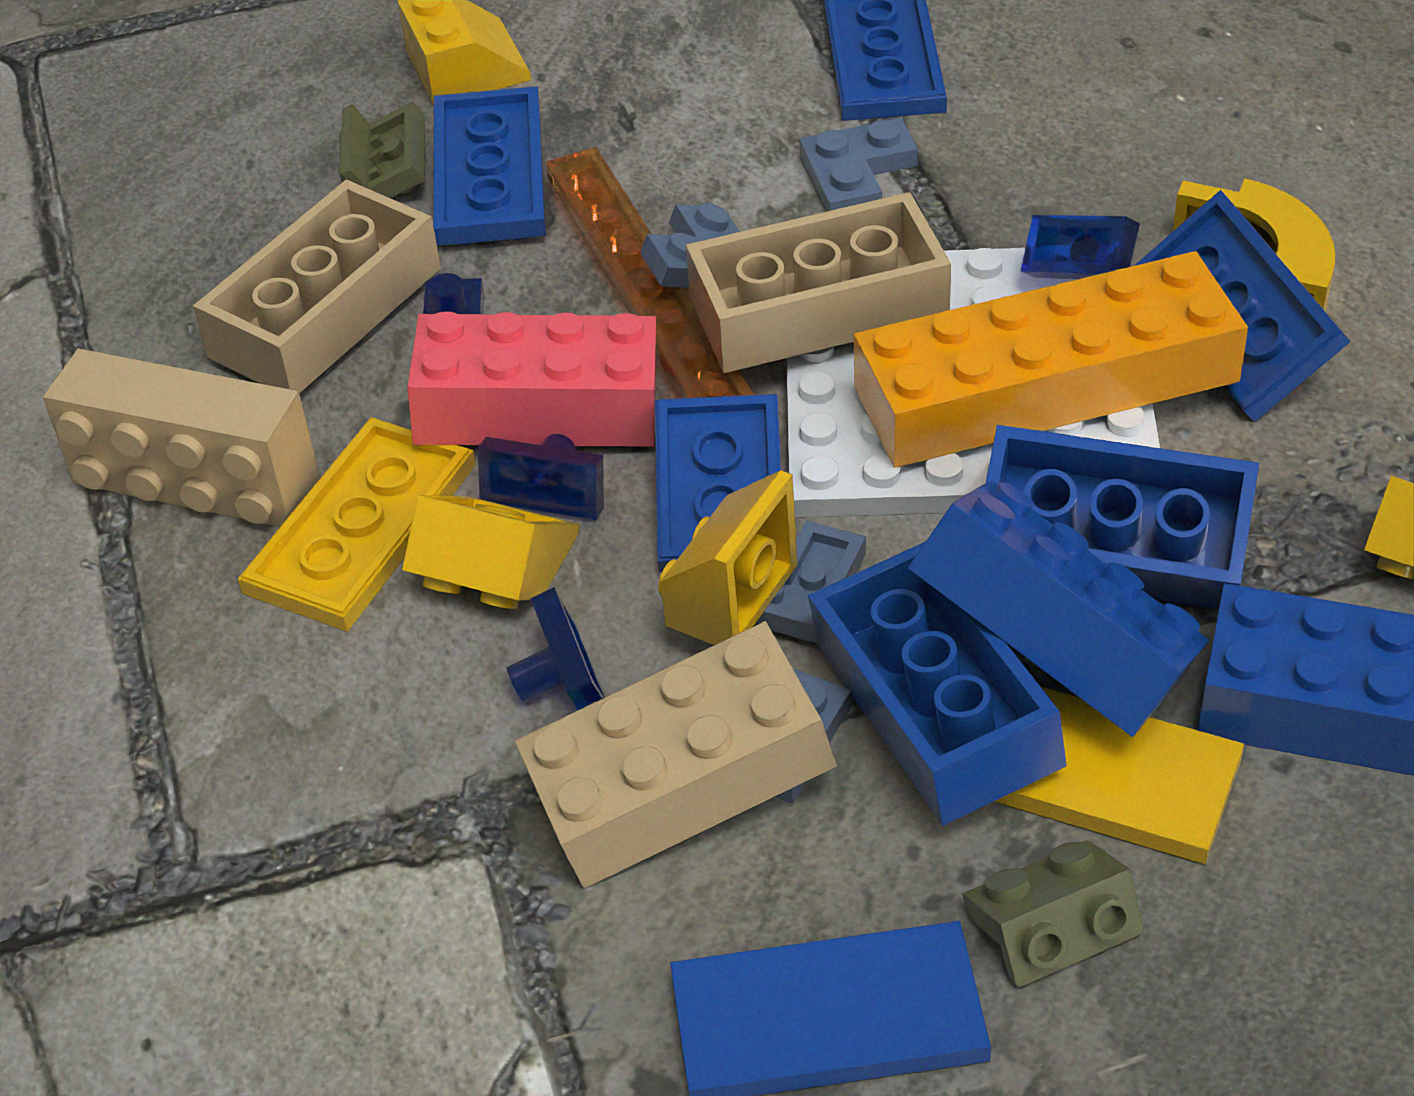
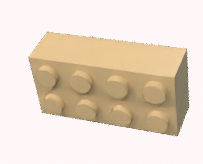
(816, 280)
(318, 287)
(182, 437)
(676, 754)

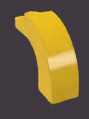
(1282, 222)

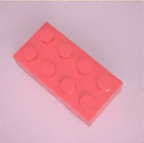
(533, 378)

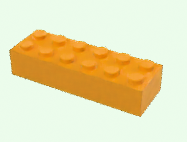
(1048, 357)

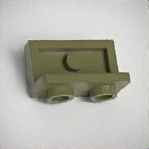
(385, 153)
(1057, 910)

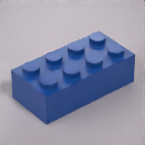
(1154, 510)
(1060, 603)
(1312, 678)
(937, 688)

